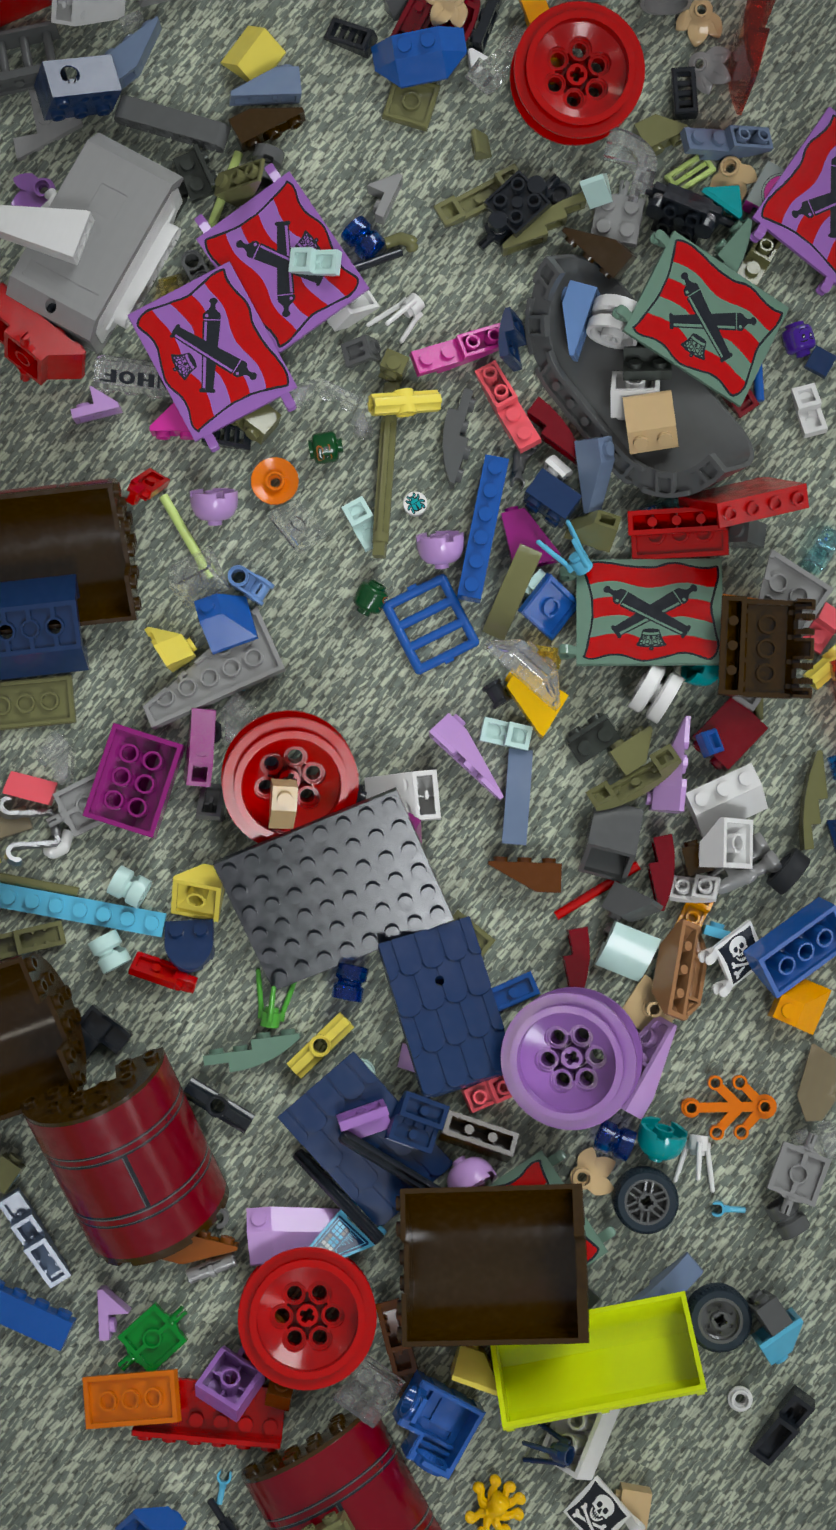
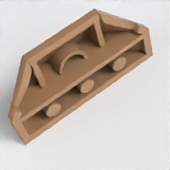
(678, 971)

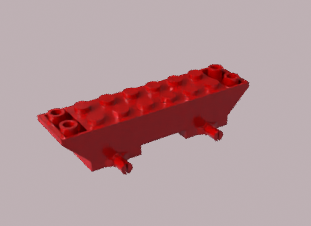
(37, 345)

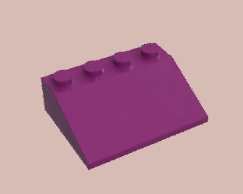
(134, 780)

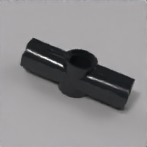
(232, 1114)

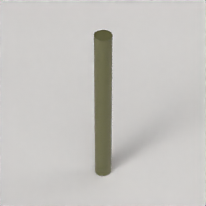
(39, 884)

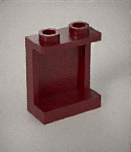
(737, 730)

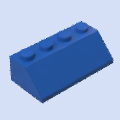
(795, 947)

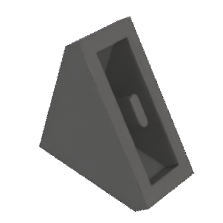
(211, 804)

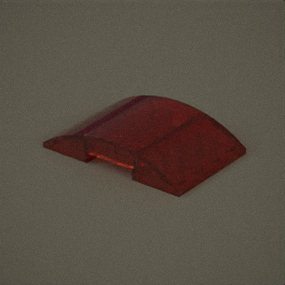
(748, 50)

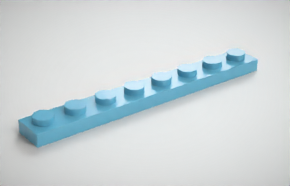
(82, 910)

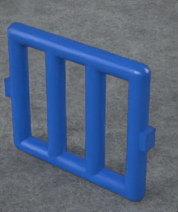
(410, 647)

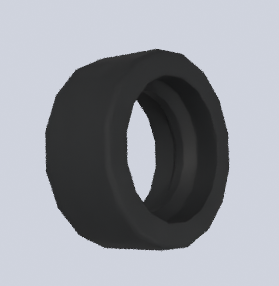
(793, 867)

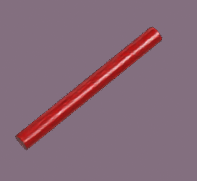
(590, 894)

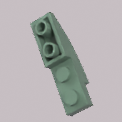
(734, 247)
(262, 1049)

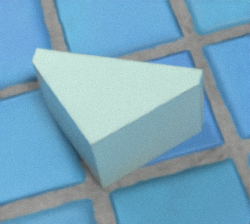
(597, 190)

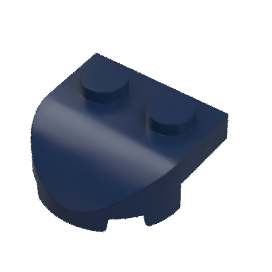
(189, 943)

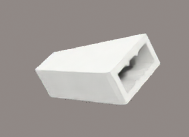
(47, 230)

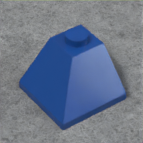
(225, 621)
(152, 1519)

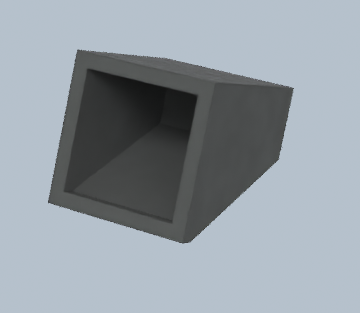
(611, 842)

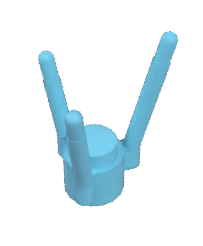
(579, 559)

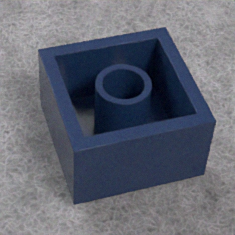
(551, 499)

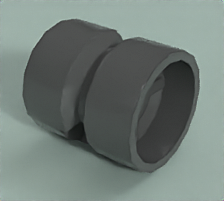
(271, 155)
(787, 1226)

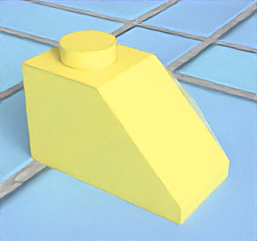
(172, 647)

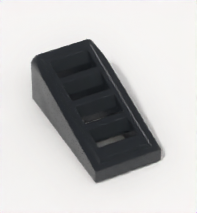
(363, 45)
(680, 108)
(246, 445)

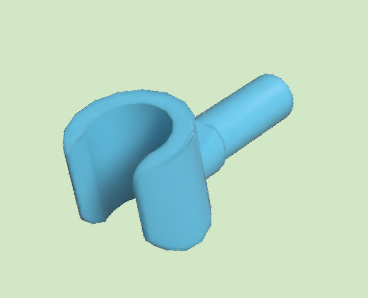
(727, 1209)
(222, 1486)

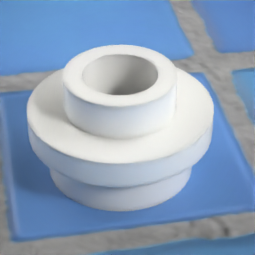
(740, 1406)

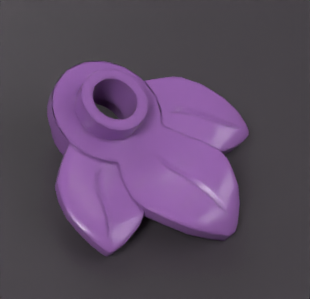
(30, 190)

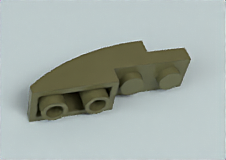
(759, 258)

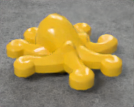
(495, 1506)

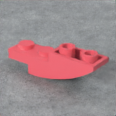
(507, 407)

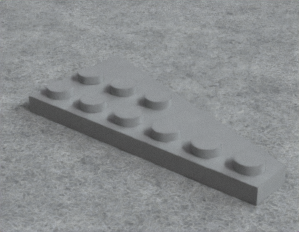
(788, 582)
(217, 677)

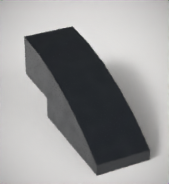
(782, 1425)

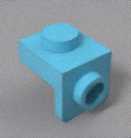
(715, 930)

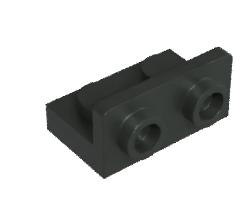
(196, 174)
(644, 364)
(592, 739)

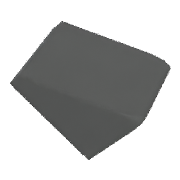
(395, 8)

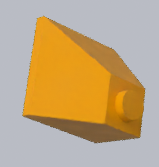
(801, 1006)

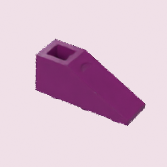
(200, 748)

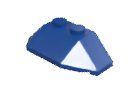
(420, 55)

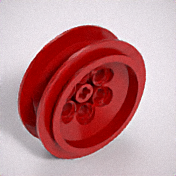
(603, 40)
(275, 735)
(307, 1362)

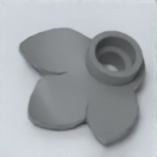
(713, 70)

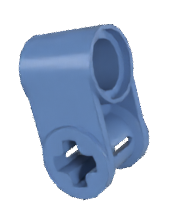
(251, 584)

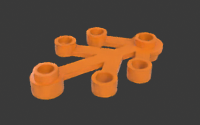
(733, 1107)

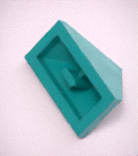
(726, 197)

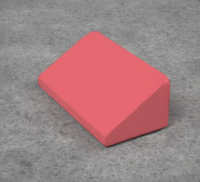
(30, 788)

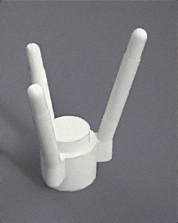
(409, 307)
(700, 1147)

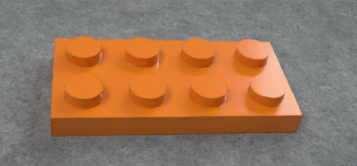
(131, 1399)

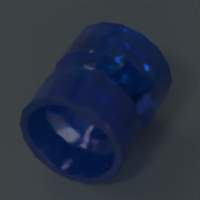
(360, 235)
(350, 982)
(623, 1142)

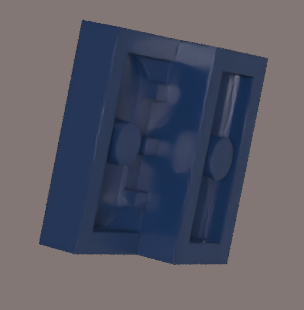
(510, 338)
(417, 1122)

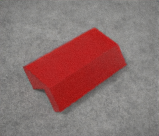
(676, 534)

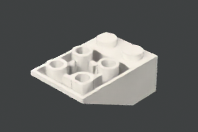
(86, 11)
(416, 790)

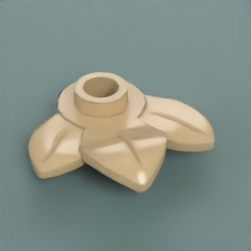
(447, 10)
(699, 25)
(741, 176)
(596, 1171)

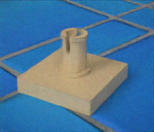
(642, 1004)

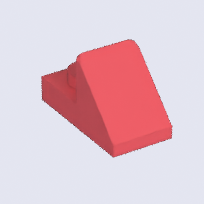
(824, 627)

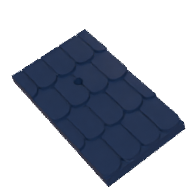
(448, 1028)
(315, 1126)

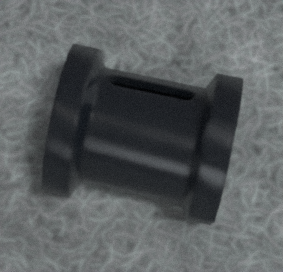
(496, 693)

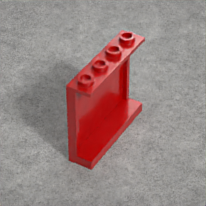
(749, 500)

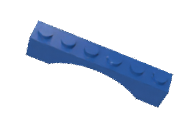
(482, 528)

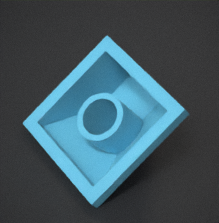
(779, 1346)

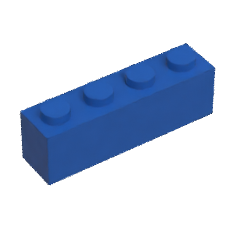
(35, 1317)

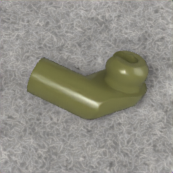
(402, 239)

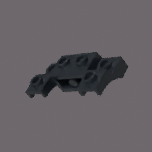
(101, 1028)

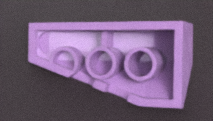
(457, 742)
(671, 793)
(656, 1043)
(283, 1228)

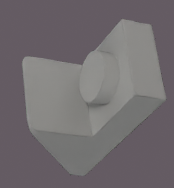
(386, 190)

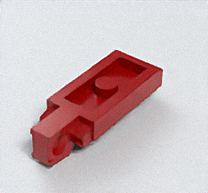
(146, 486)
(161, 973)

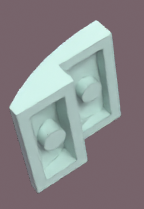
(627, 951)

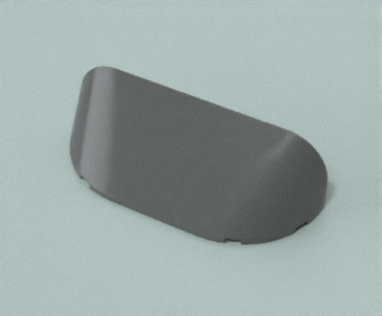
(708, 435)

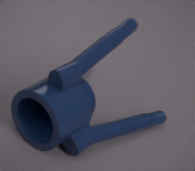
(560, 1452)

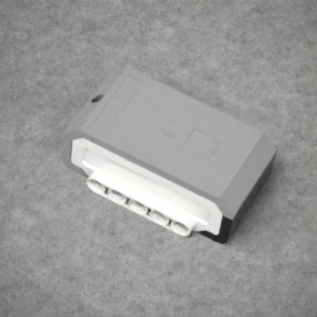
(125, 251)

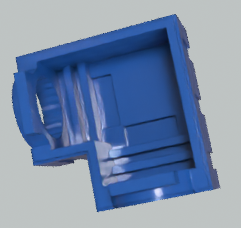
(438, 1424)

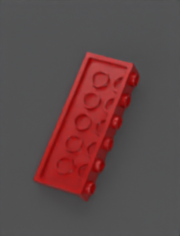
(201, 1423)

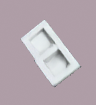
(808, 410)

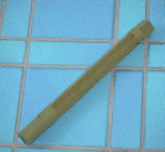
(384, 479)

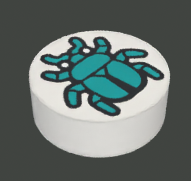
(415, 504)

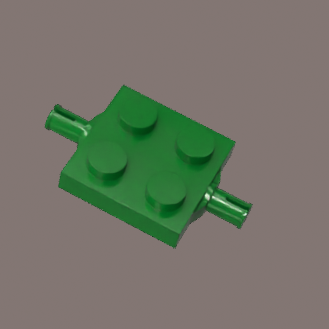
(152, 1338)

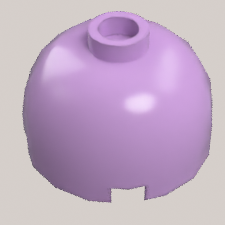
(214, 504)
(440, 548)
(470, 1172)

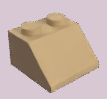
(650, 422)

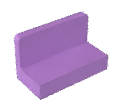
(365, 1119)

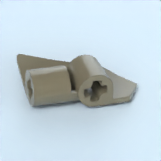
(817, 1084)

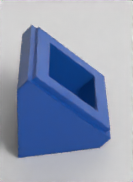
(709, 742)

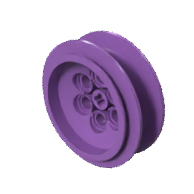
(537, 1082)

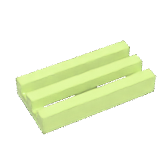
(712, 169)

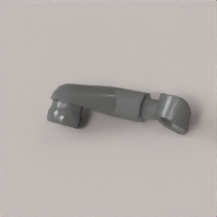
(519, 465)

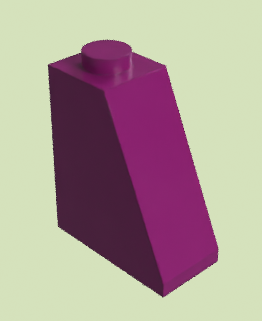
(522, 528)

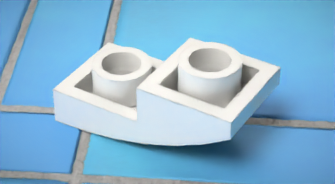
(557, 468)
(695, 890)

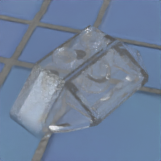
(529, 667)

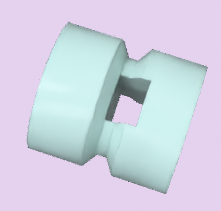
(129, 886)
(109, 951)

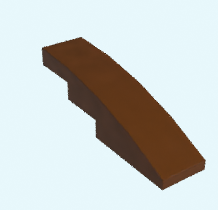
(401, 1358)

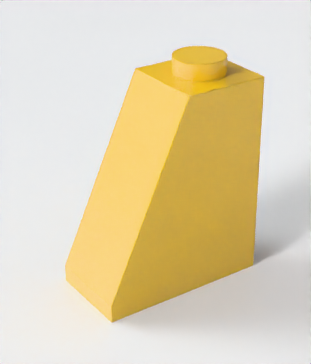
(533, 708)

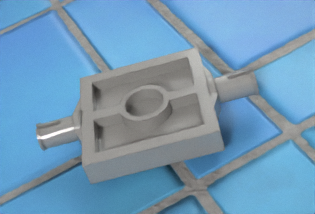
(619, 218)
(71, 806)
(798, 1174)

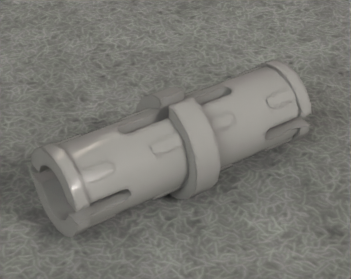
(211, 1267)

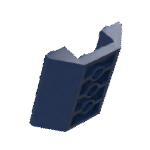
(33, 648)

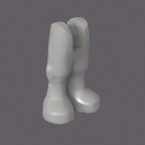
(735, 878)

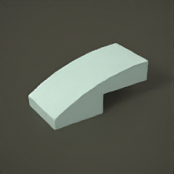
(315, 262)
(361, 521)
(505, 733)

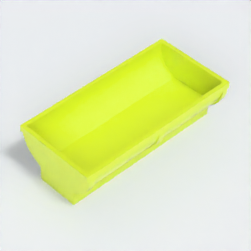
(633, 1358)

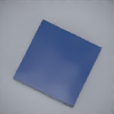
(549, 606)

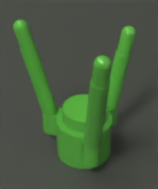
(271, 1016)

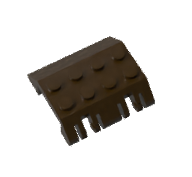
(765, 648)

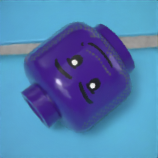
(798, 339)

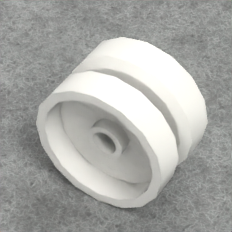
(605, 328)
(657, 693)

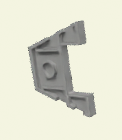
(46, 131)

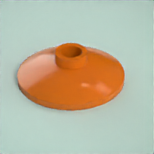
(272, 469)

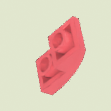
(486, 1094)

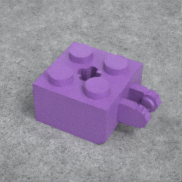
(228, 1368)

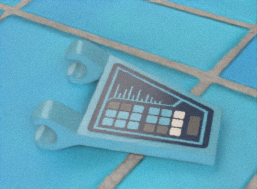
(343, 1236)

